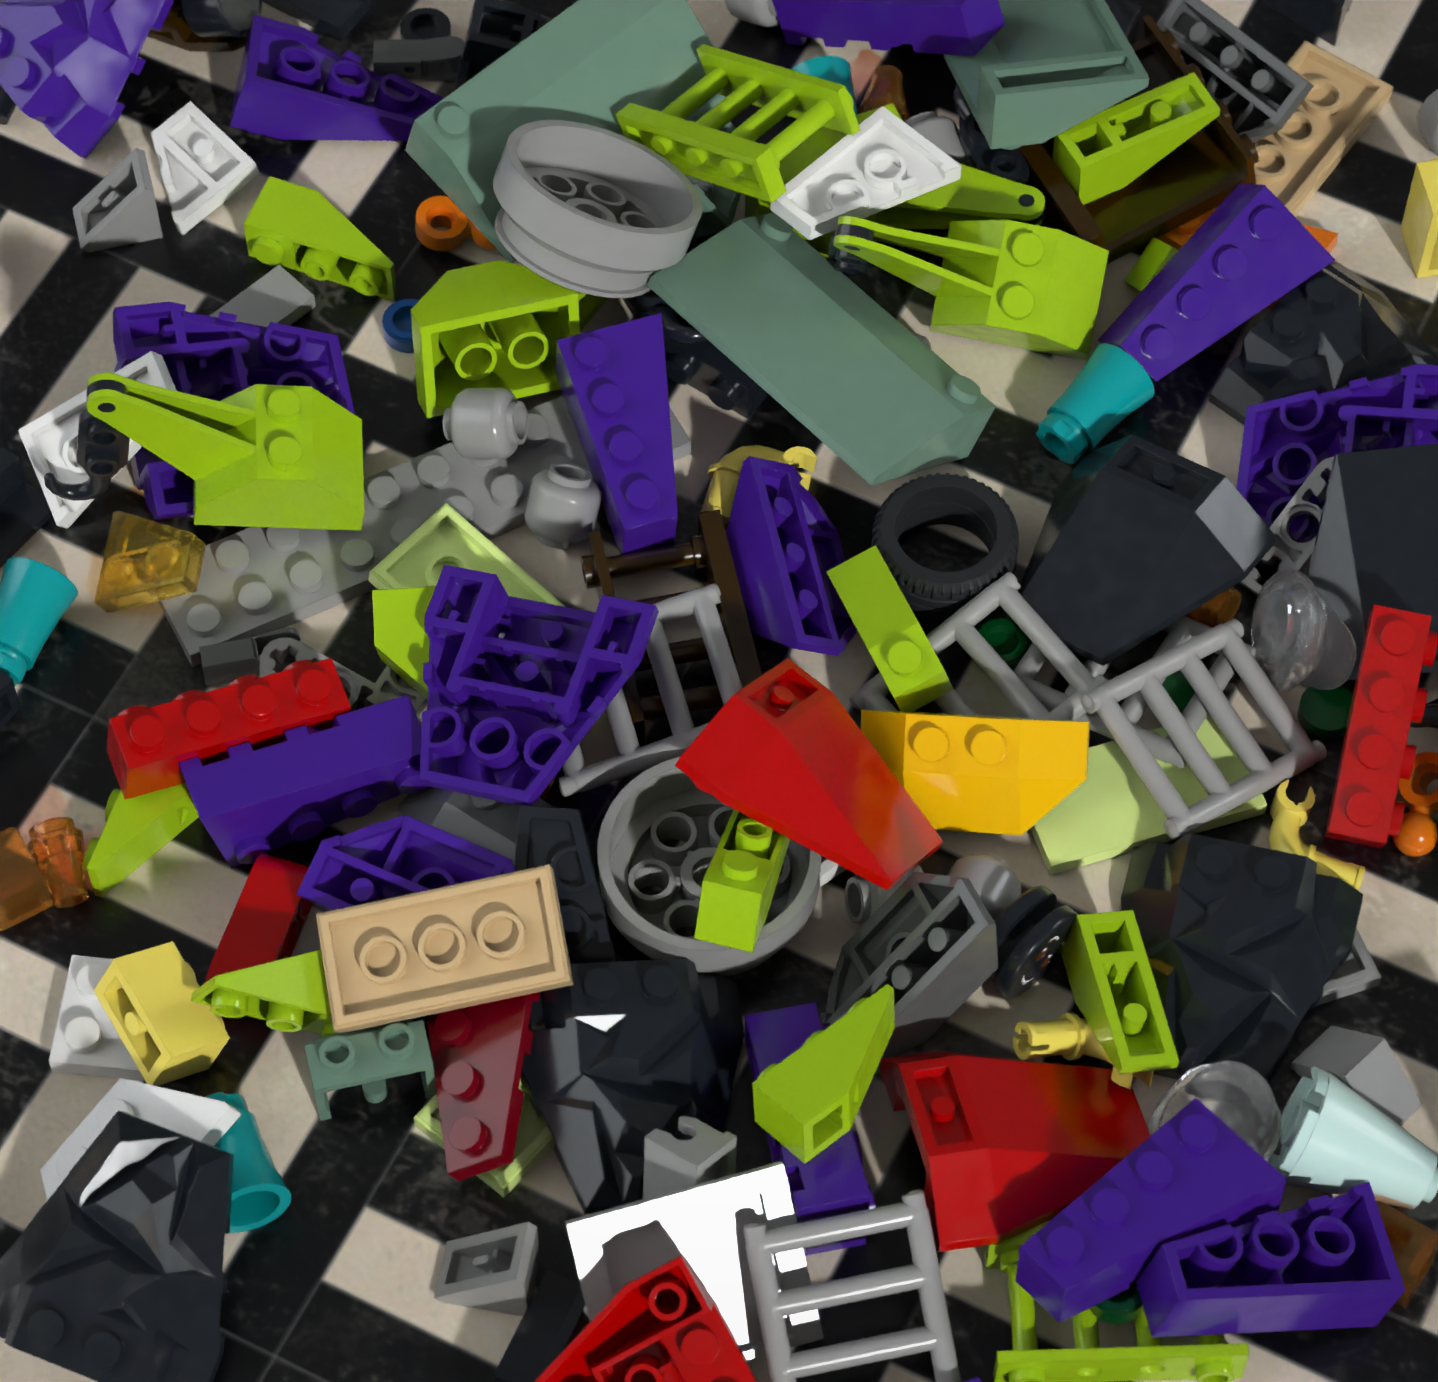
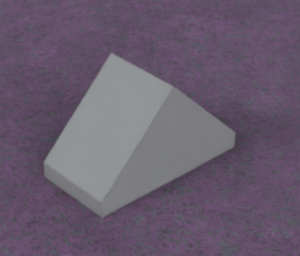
(119, 208)
(1365, 1066)
(491, 1270)

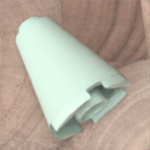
(1343, 1141)

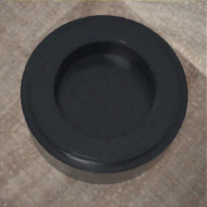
(425, 24)

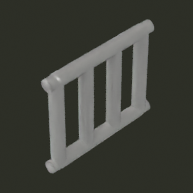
(961, 628)
(1187, 659)
(1134, 705)
(631, 756)
(921, 1275)

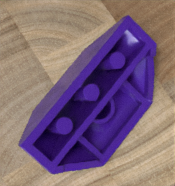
(782, 557)
(394, 861)

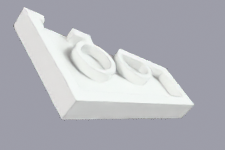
(864, 176)

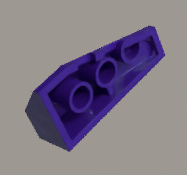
(310, 93)

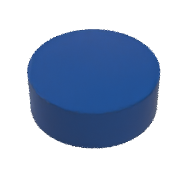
(398, 325)

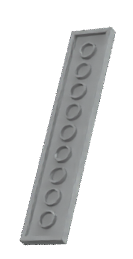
(284, 575)

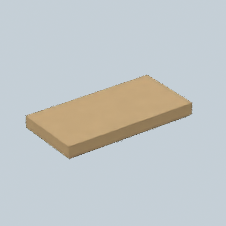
(1321, 129)
(444, 949)

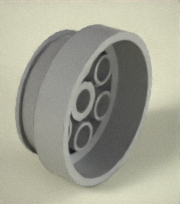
(592, 207)
(631, 856)

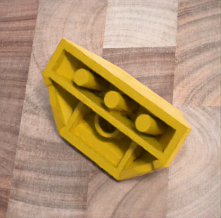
(981, 769)

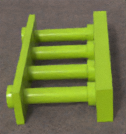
(734, 157)
(1088, 1362)

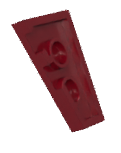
(477, 1081)

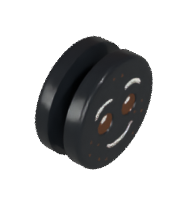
(1030, 939)

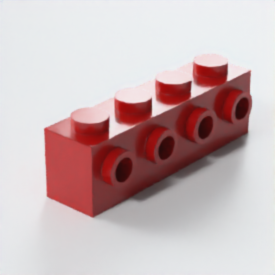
(1379, 725)
(152, 741)

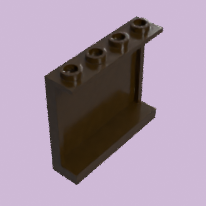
(1170, 192)

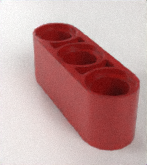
(265, 917)

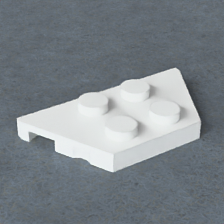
(178, 1111)

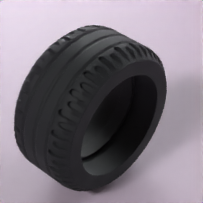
(953, 502)

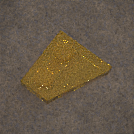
(147, 563)

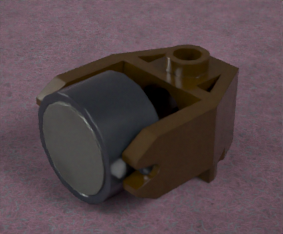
(208, 24)

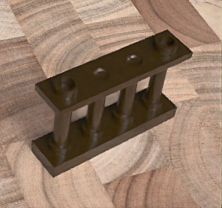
(707, 551)

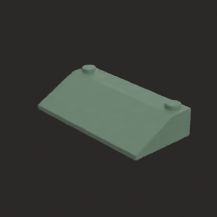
(570, 69)
(1047, 70)
(825, 350)

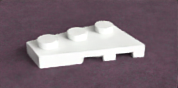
(53, 438)

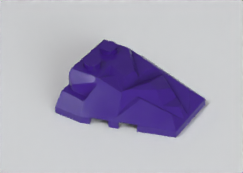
(72, 59)
(216, 361)
(1299, 431)
(517, 683)

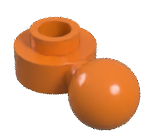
(443, 212)
(1418, 828)

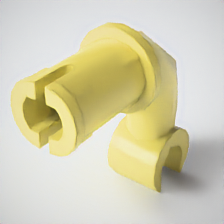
(726, 473)
(1286, 838)
(1071, 1039)

